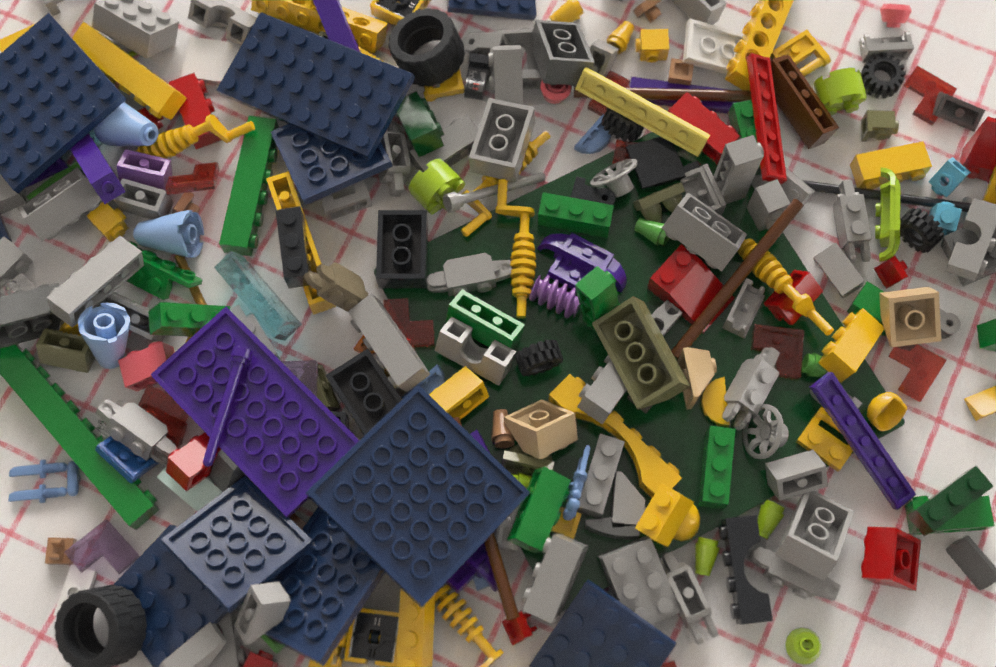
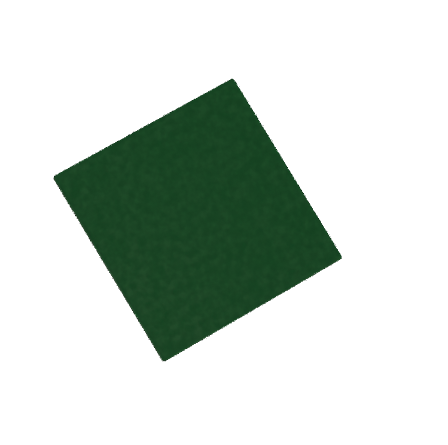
(668, 425)

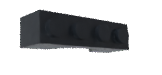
(748, 603)

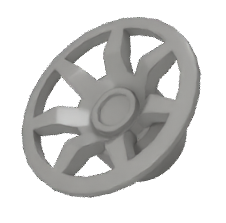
(616, 180)
(767, 433)

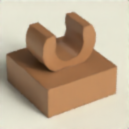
(649, 8)
(680, 72)
(185, 203)
(55, 551)

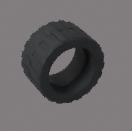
(418, 30)
(76, 632)

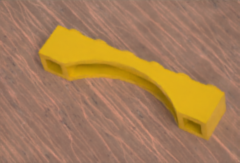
(646, 459)

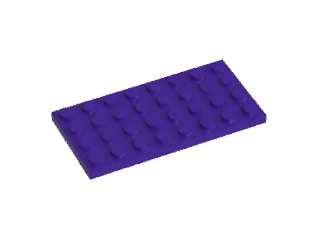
(274, 422)

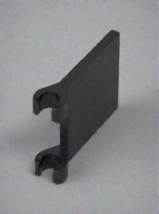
(657, 162)

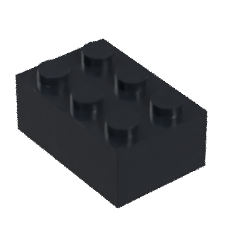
(402, 249)
(364, 390)

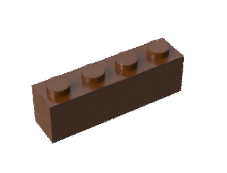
(801, 103)

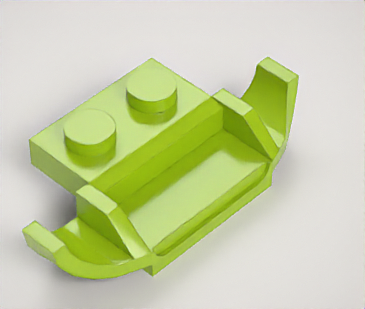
(889, 215)

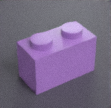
(144, 169)

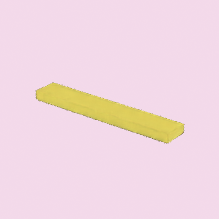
(642, 111)

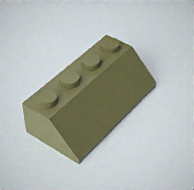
(640, 353)

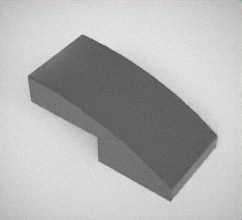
(604, 528)

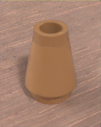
(500, 433)

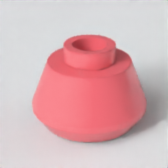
(895, 14)
(555, 93)

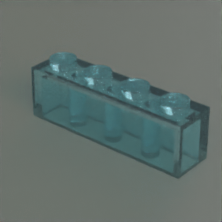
(258, 296)

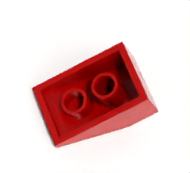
(980, 151)
(687, 285)

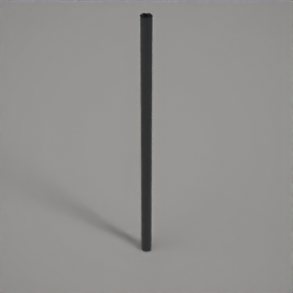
(876, 195)

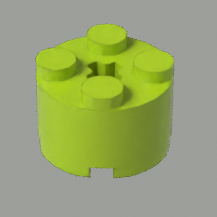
(841, 90)
(433, 183)

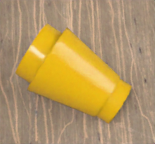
(568, 12)
(621, 36)

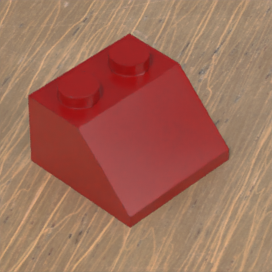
(891, 557)

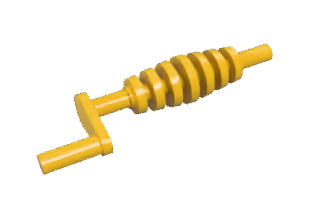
(176, 140)
(487, 181)
(523, 249)
(776, 277)
(461, 618)

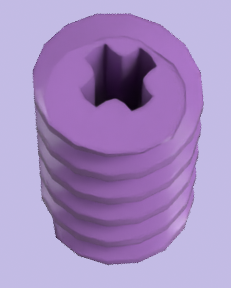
(555, 296)

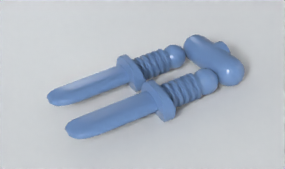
(576, 487)
(42, 493)

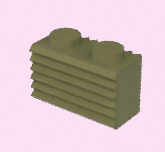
(64, 351)

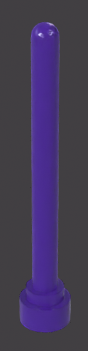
(240, 358)

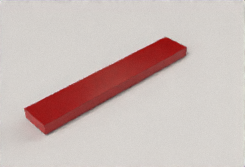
(766, 118)

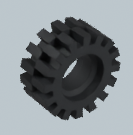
(887, 65)
(621, 126)
(920, 230)
(539, 357)

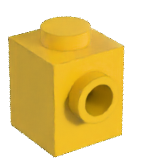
(652, 45)
(108, 221)

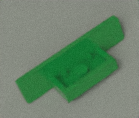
(158, 275)

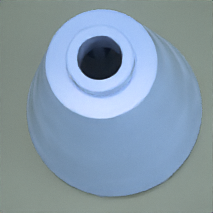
(126, 128)
(172, 233)
(105, 332)

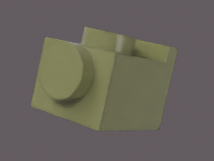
(878, 125)

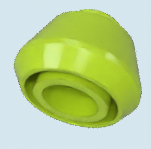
(795, 646)

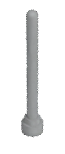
(454, 201)

